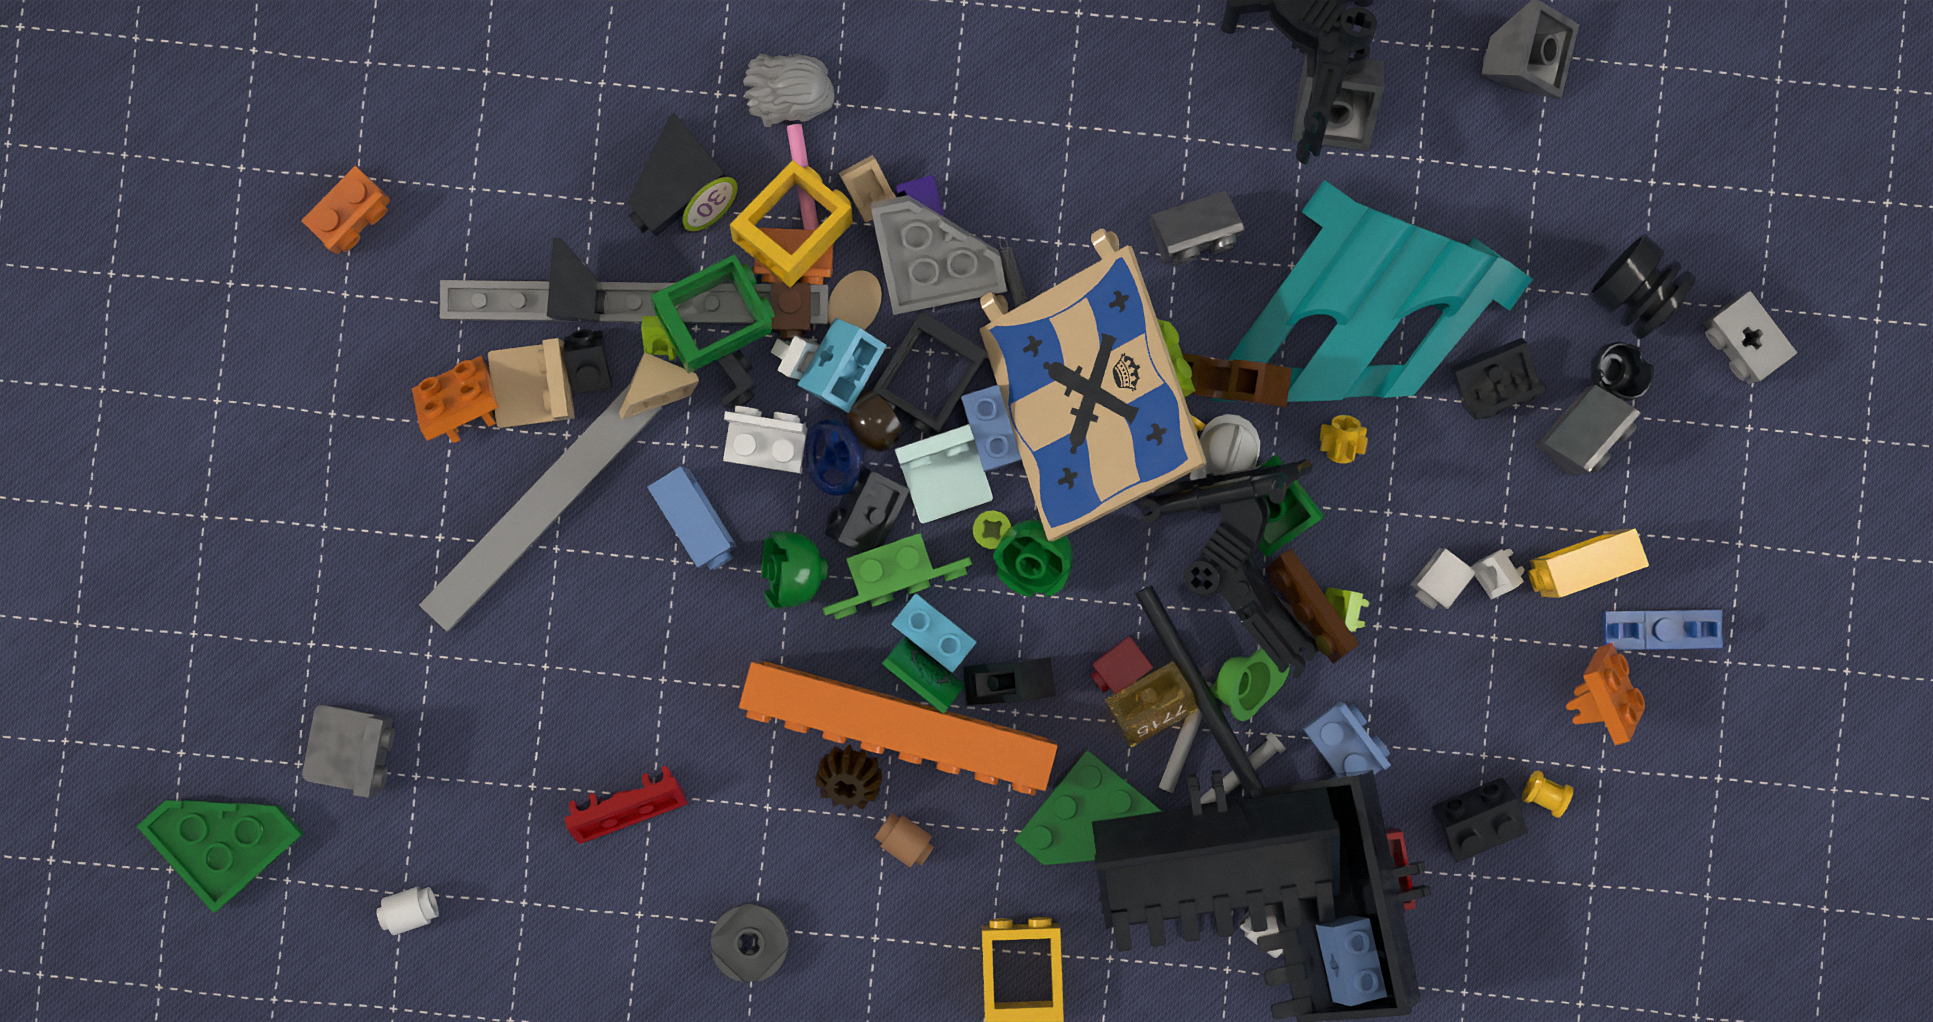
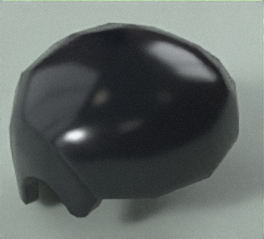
(1622, 371)

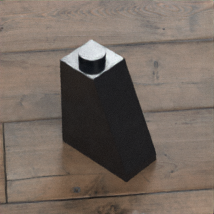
(671, 178)

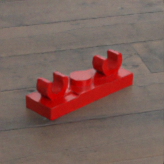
(625, 808)

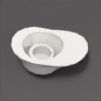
(1228, 446)

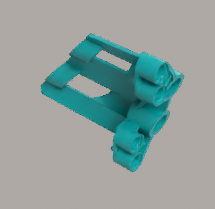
(1368, 277)

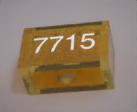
(1151, 704)

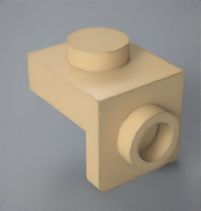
(866, 185)

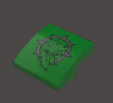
(923, 674)

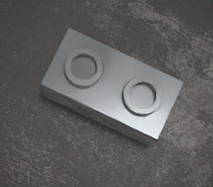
(1767, 345)

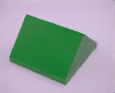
(1289, 517)

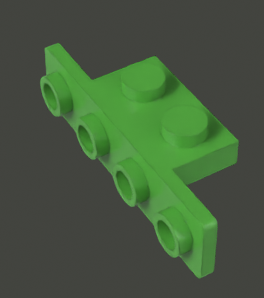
(892, 569)

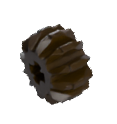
(849, 777)

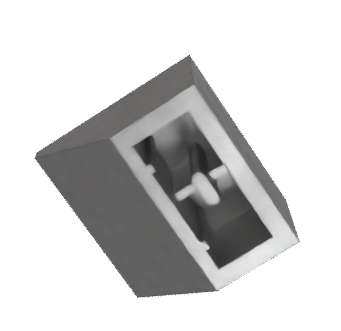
(1196, 227)
(1588, 431)

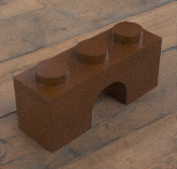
(1239, 380)

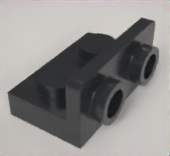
(866, 511)

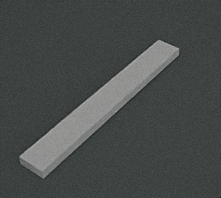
(533, 514)

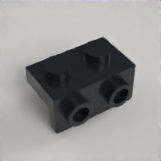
(1497, 379)
(1480, 819)

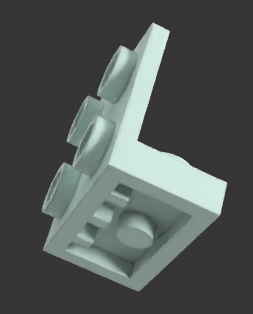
(944, 474)

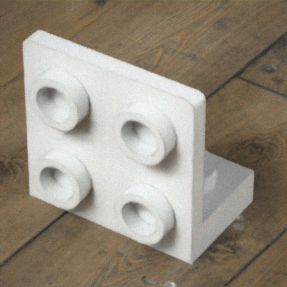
(765, 441)

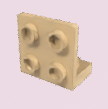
(531, 384)

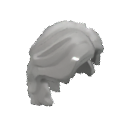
(788, 88)

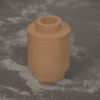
(904, 840)

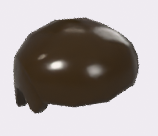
(873, 422)

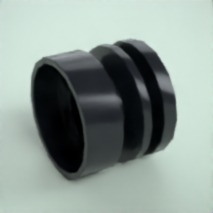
(1642, 287)

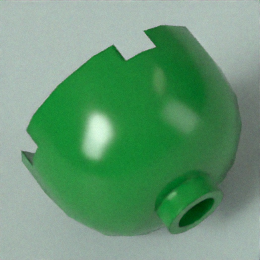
(1031, 562)
(792, 569)

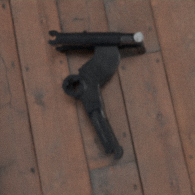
(1327, 36)
(1227, 556)

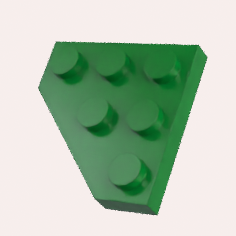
(1063, 824)
(219, 843)

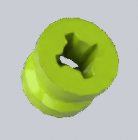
(988, 533)

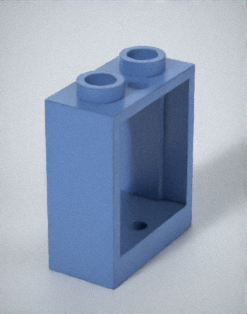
(693, 519)

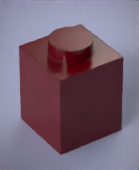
(1120, 666)

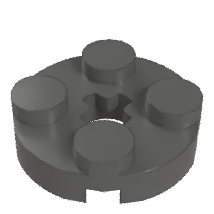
(727, 944)

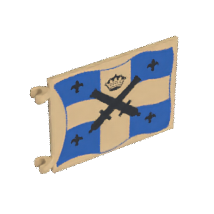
(1091, 391)

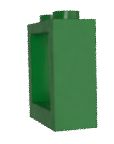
(665, 300)

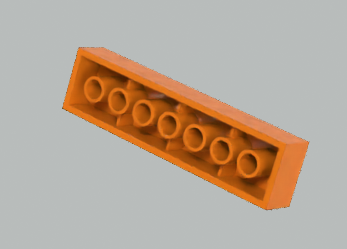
(898, 725)

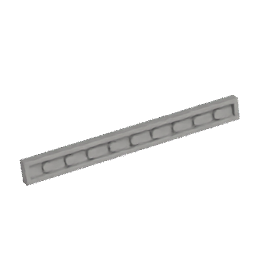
(626, 302)

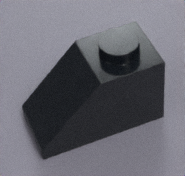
(573, 288)
(1009, 681)

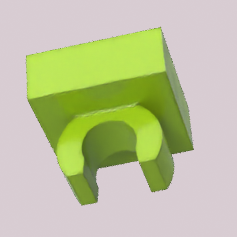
(655, 339)
(1347, 606)

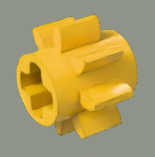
(1343, 439)

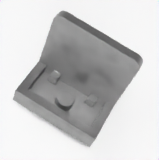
(348, 749)

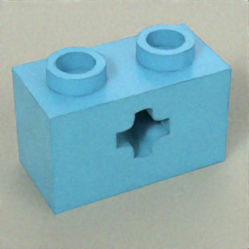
(842, 365)
(934, 632)

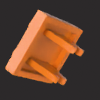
(455, 399)
(1608, 695)

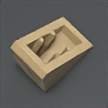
(656, 385)

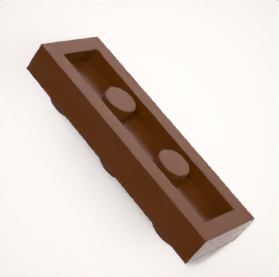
(1311, 606)

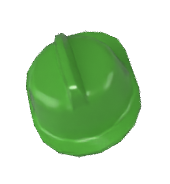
(1248, 683)

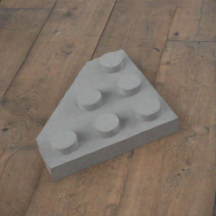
(931, 258)

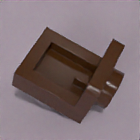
(791, 309)

